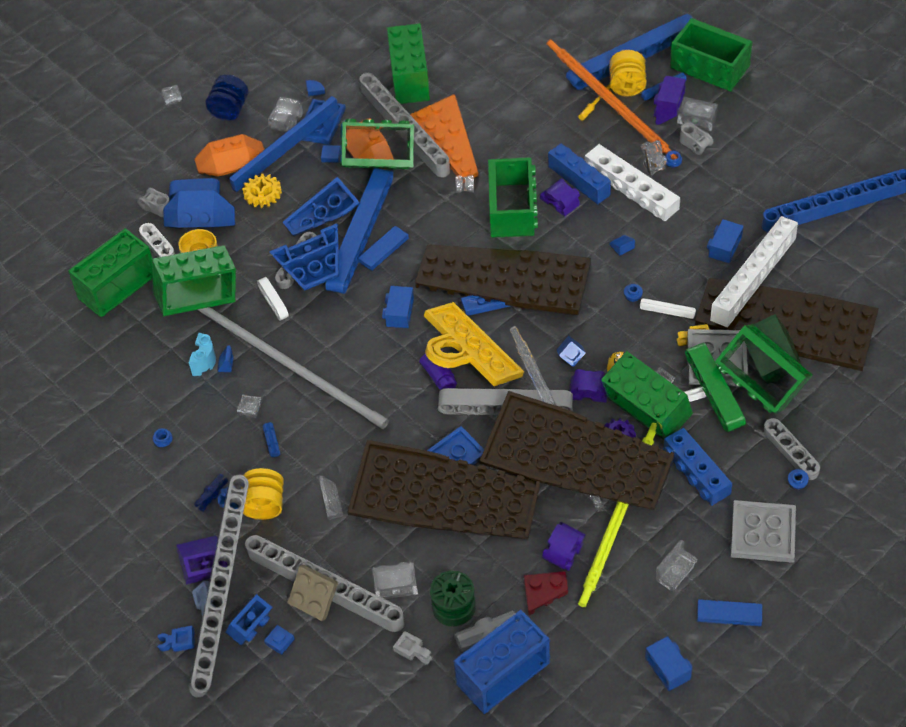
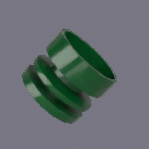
(452, 598)

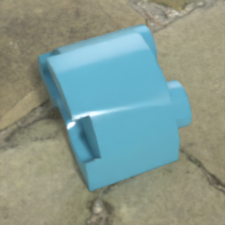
(204, 357)

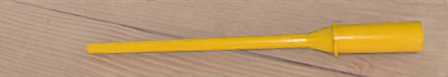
(590, 107)

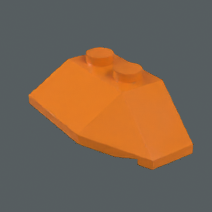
(367, 144)
(227, 155)

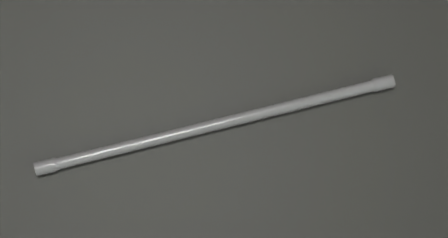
(372, 416)

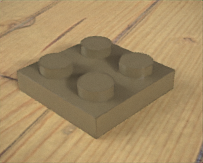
(312, 592)

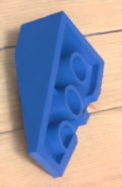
(327, 205)

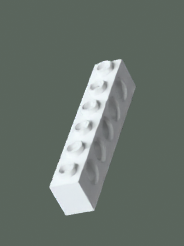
(634, 183)

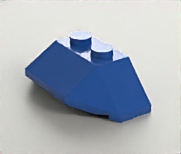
(199, 209)

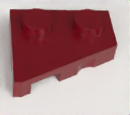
(544, 589)

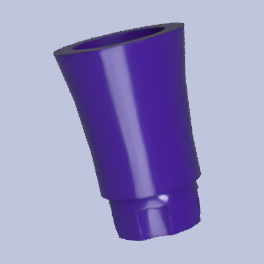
(441, 376)

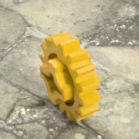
(262, 190)

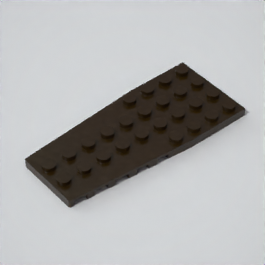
(512, 276)
(818, 325)
(575, 453)
(441, 493)

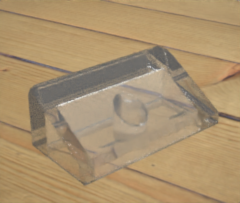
(330, 498)

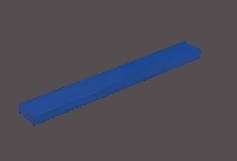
(284, 143)

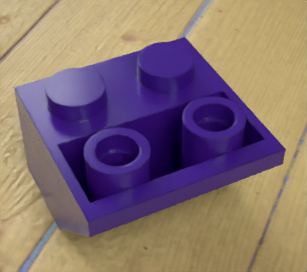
(669, 98)
(197, 559)

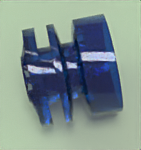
(227, 97)

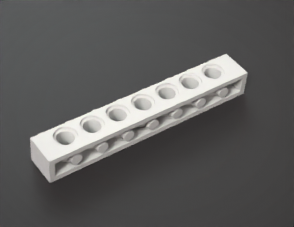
(753, 271)

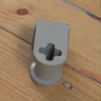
(693, 138)
(154, 202)

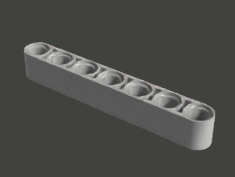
(490, 400)

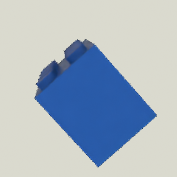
(502, 661)

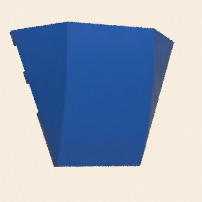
(311, 260)

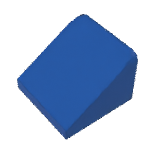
(623, 244)
(226, 360)

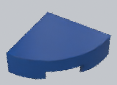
(314, 88)

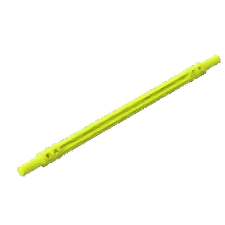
(609, 537)

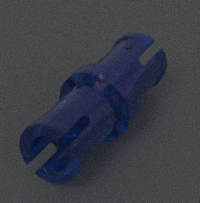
(211, 492)

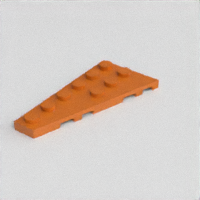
(445, 126)

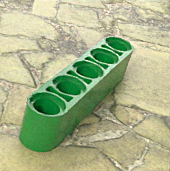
(715, 387)

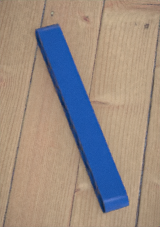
(646, 44)
(838, 199)
(361, 228)

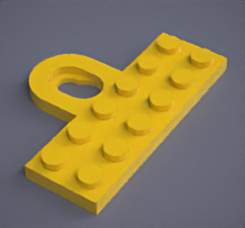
(471, 342)

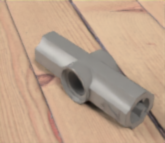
(469, 637)

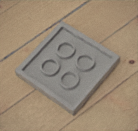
(717, 342)
(763, 531)

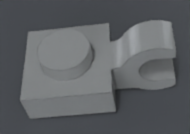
(411, 646)

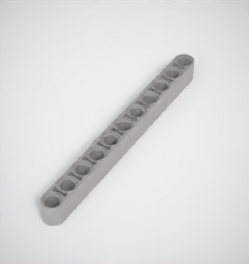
(218, 593)

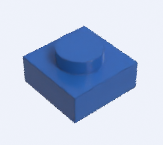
(279, 639)

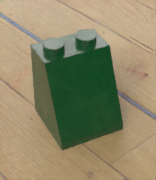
(776, 331)

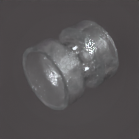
(469, 183)

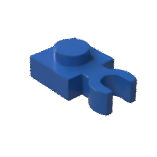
(180, 640)

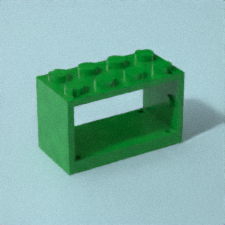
(711, 54)
(408, 63)
(377, 163)
(512, 222)
(112, 272)
(194, 280)
(776, 353)
(647, 395)

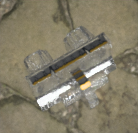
(654, 157)

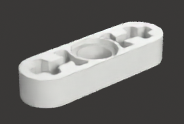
(156, 235)
(272, 298)

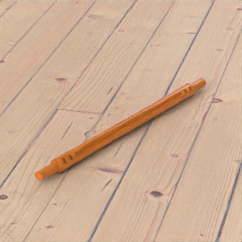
(609, 97)

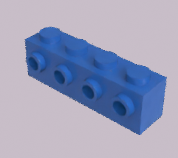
(579, 173)
(698, 467)

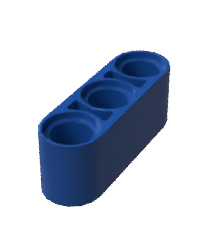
(193, 184)

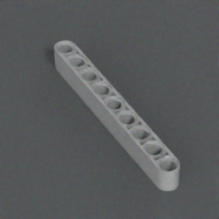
(392, 110)
(346, 599)

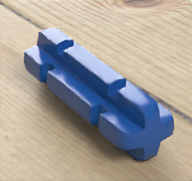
(271, 439)

